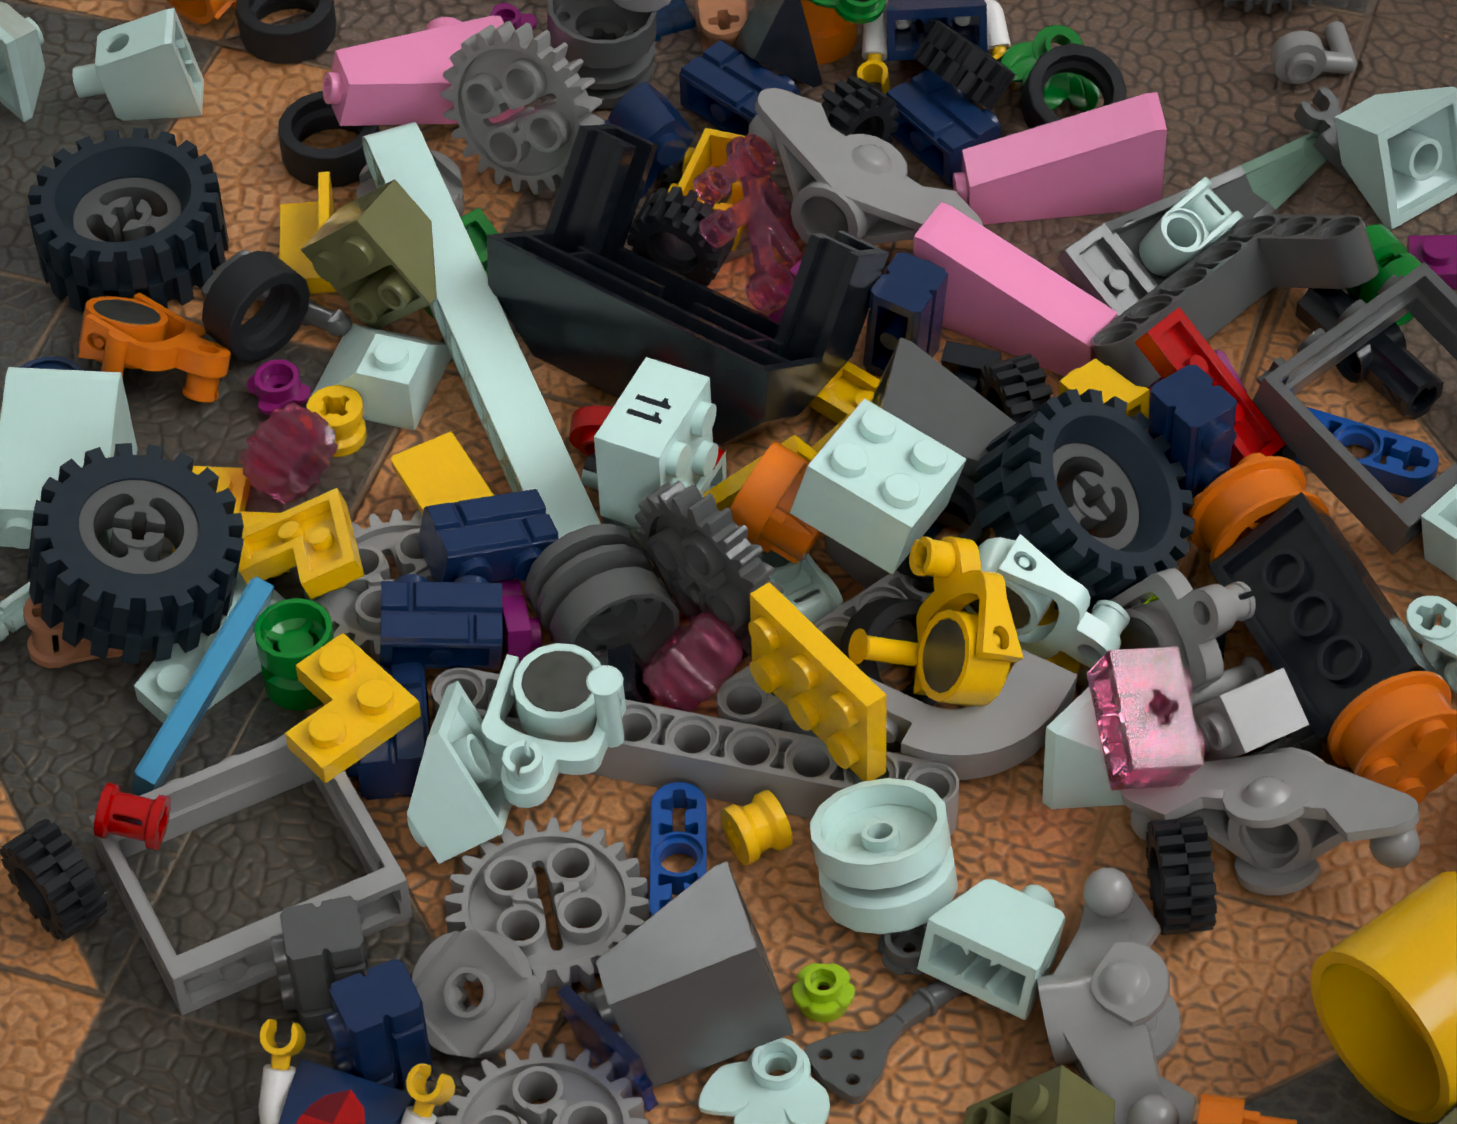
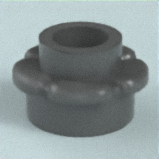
(894, 956)

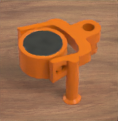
(152, 338)

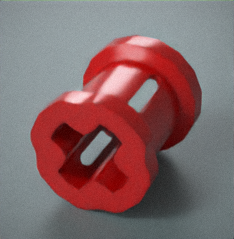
(132, 816)

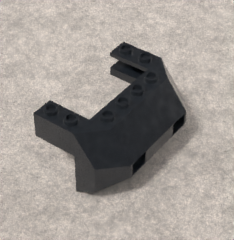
(605, 308)

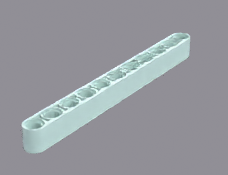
(482, 338)

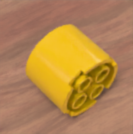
(1393, 1001)

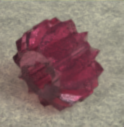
(288, 452)
(693, 662)

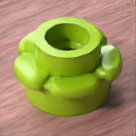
(823, 1004)

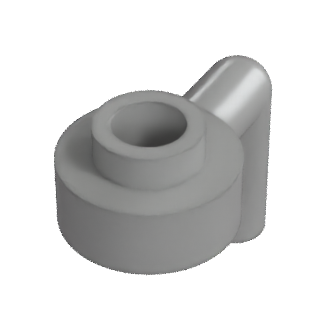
(1301, 56)

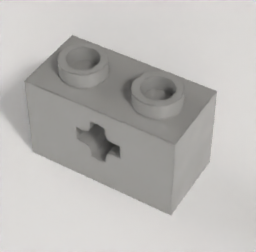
(1249, 716)

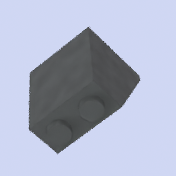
(941, 407)
(692, 982)

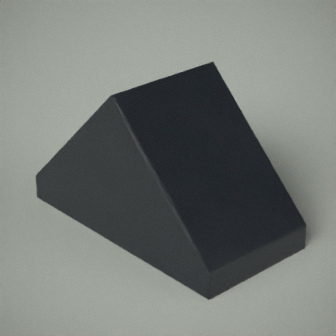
(780, 39)

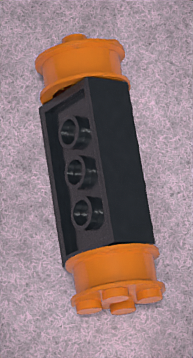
(1328, 626)

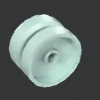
(883, 855)

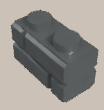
(313, 952)

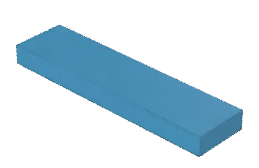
(202, 688)

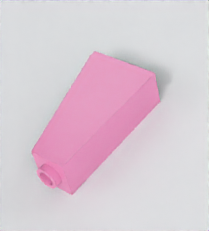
(399, 77)
(1071, 166)
(1008, 296)

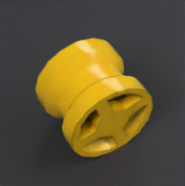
(344, 412)
(756, 827)

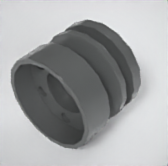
(610, 41)
(601, 593)

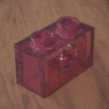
(1145, 718)

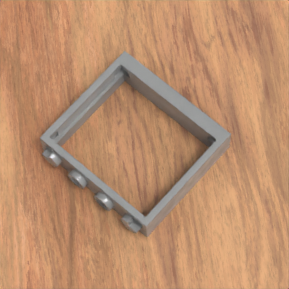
(247, 954)

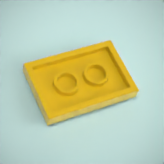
(817, 684)

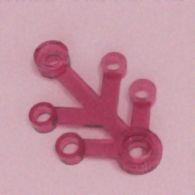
(751, 163)

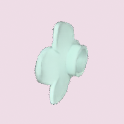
(759, 1098)

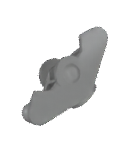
(844, 180)
(1284, 814)
(1113, 1005)

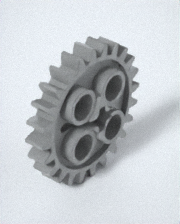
(506, 71)
(358, 604)
(603, 895)
(572, 1087)

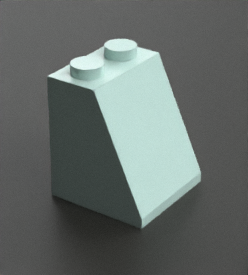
(45, 424)

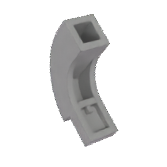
(988, 737)

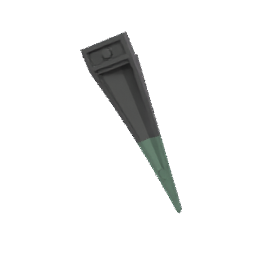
(1108, 258)

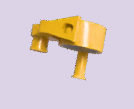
(958, 653)

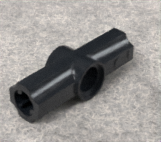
(1381, 361)

